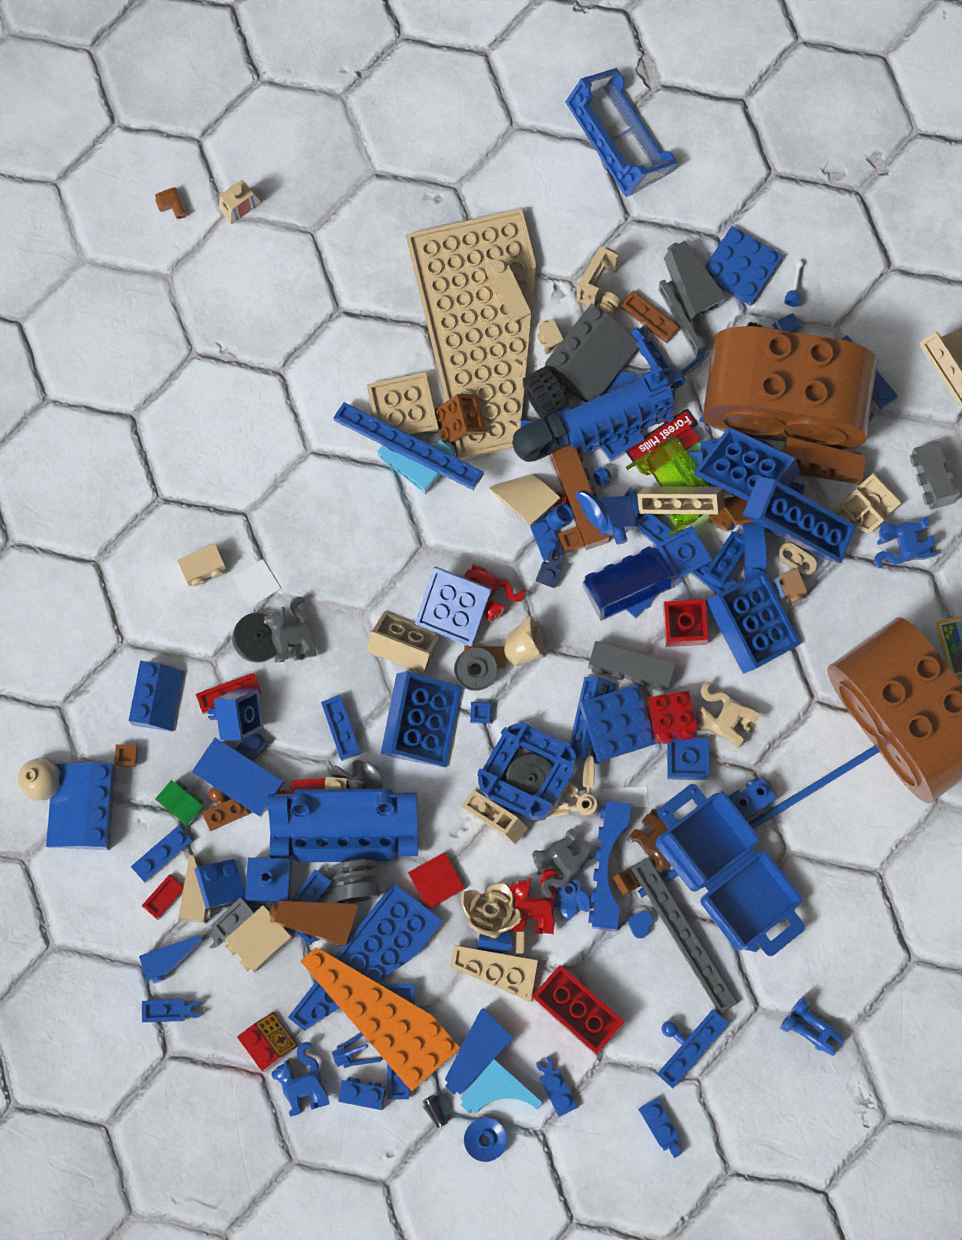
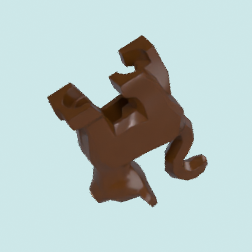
(647, 842)

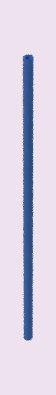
(795, 799)

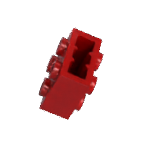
(672, 717)

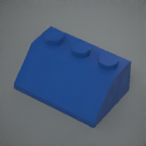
(156, 696)

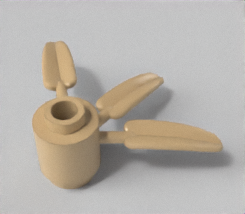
(588, 781)

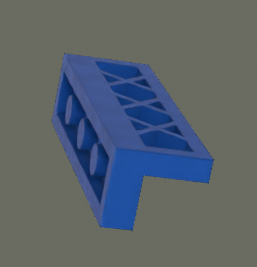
(580, 738)

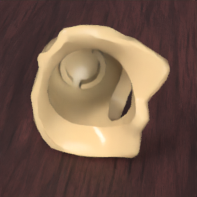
(523, 644)

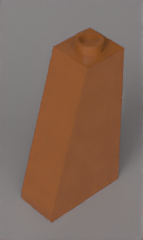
(321, 920)

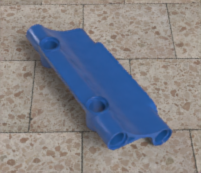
(343, 825)

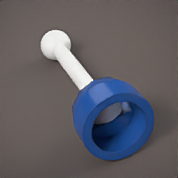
(793, 297)

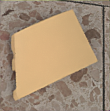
(526, 497)
(868, 504)

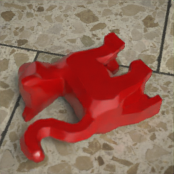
(488, 579)
(537, 908)

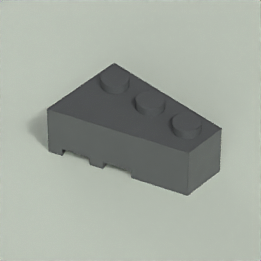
(934, 476)

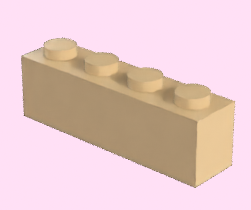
(681, 500)

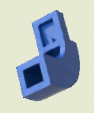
(753, 548)

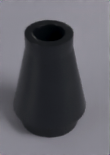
(435, 1109)

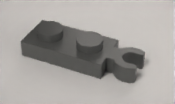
(229, 921)

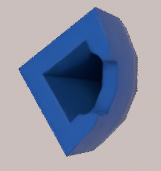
(499, 945)

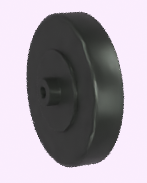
(253, 638)
(528, 772)

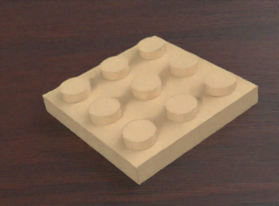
(404, 404)

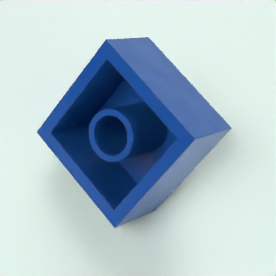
(237, 714)
(268, 880)

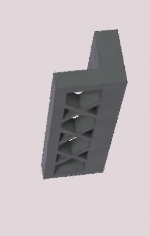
(694, 331)

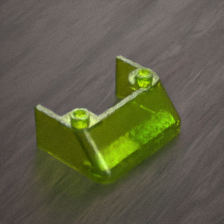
(671, 468)

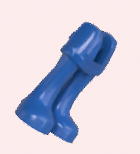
(801, 1010)

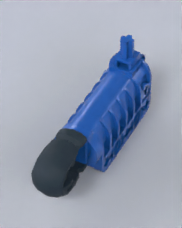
(603, 418)

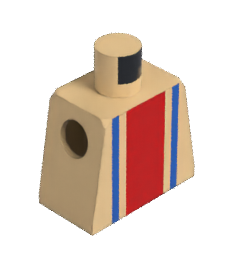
(237, 201)

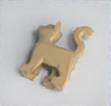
(730, 715)

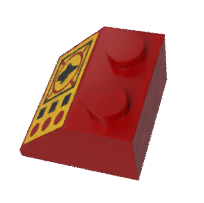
(267, 1041)

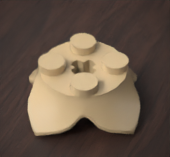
(495, 900)

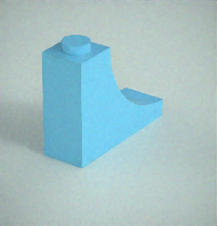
(415, 473)
(493, 1085)

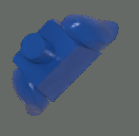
(611, 514)

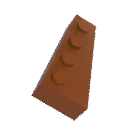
(826, 462)

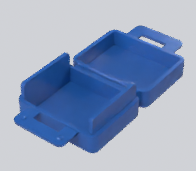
(716, 852)

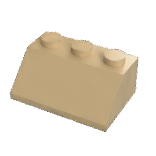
(402, 642)

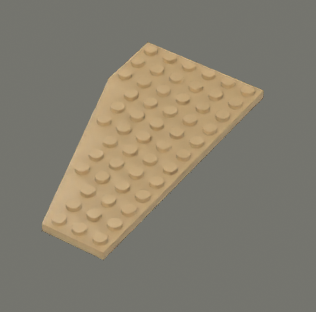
(468, 325)

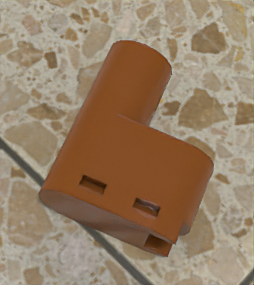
(171, 199)
(721, 520)

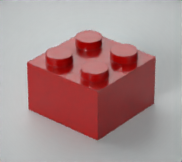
(685, 623)

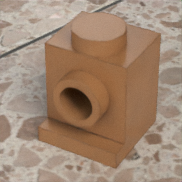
(792, 585)

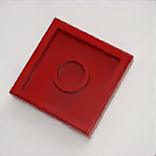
(436, 881)

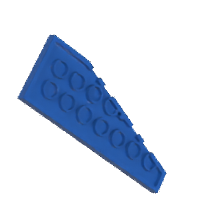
(380, 945)

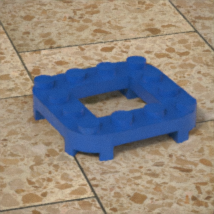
(536, 806)

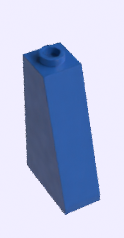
(478, 1050)

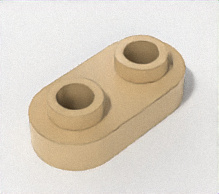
(798, 558)

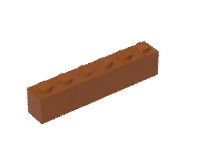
(574, 479)

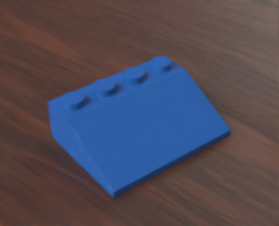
(739, 461)
(753, 622)
(421, 719)
(82, 807)

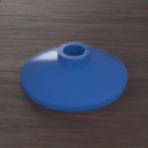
(474, 1134)

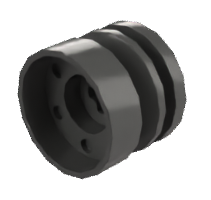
(356, 881)

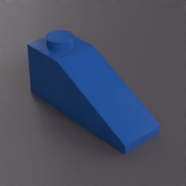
(166, 959)

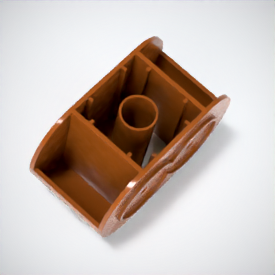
(790, 386)
(905, 706)

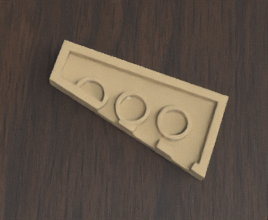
(501, 970)

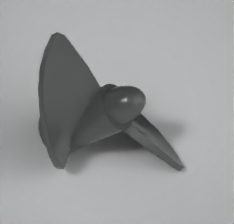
(361, 776)

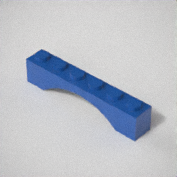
(616, 821)

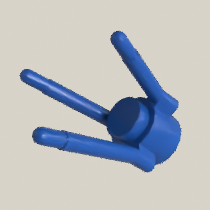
(343, 1055)

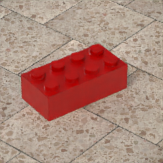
(577, 1010)

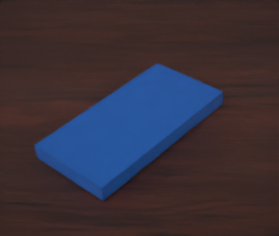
(237, 776)

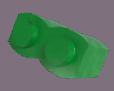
(180, 803)

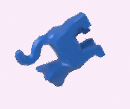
(908, 542)
(302, 1086)

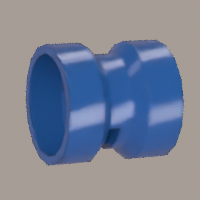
(559, 517)

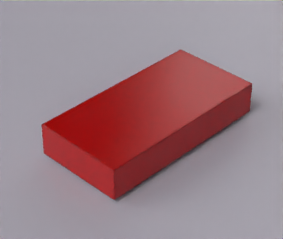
(163, 897)

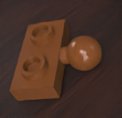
(224, 811)

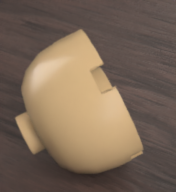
(39, 779)

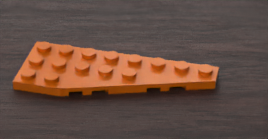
(396, 1028)

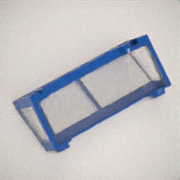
(618, 132)

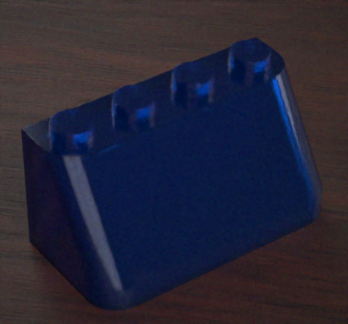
(628, 582)

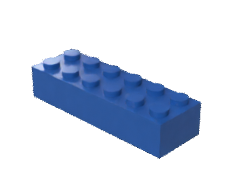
(799, 519)

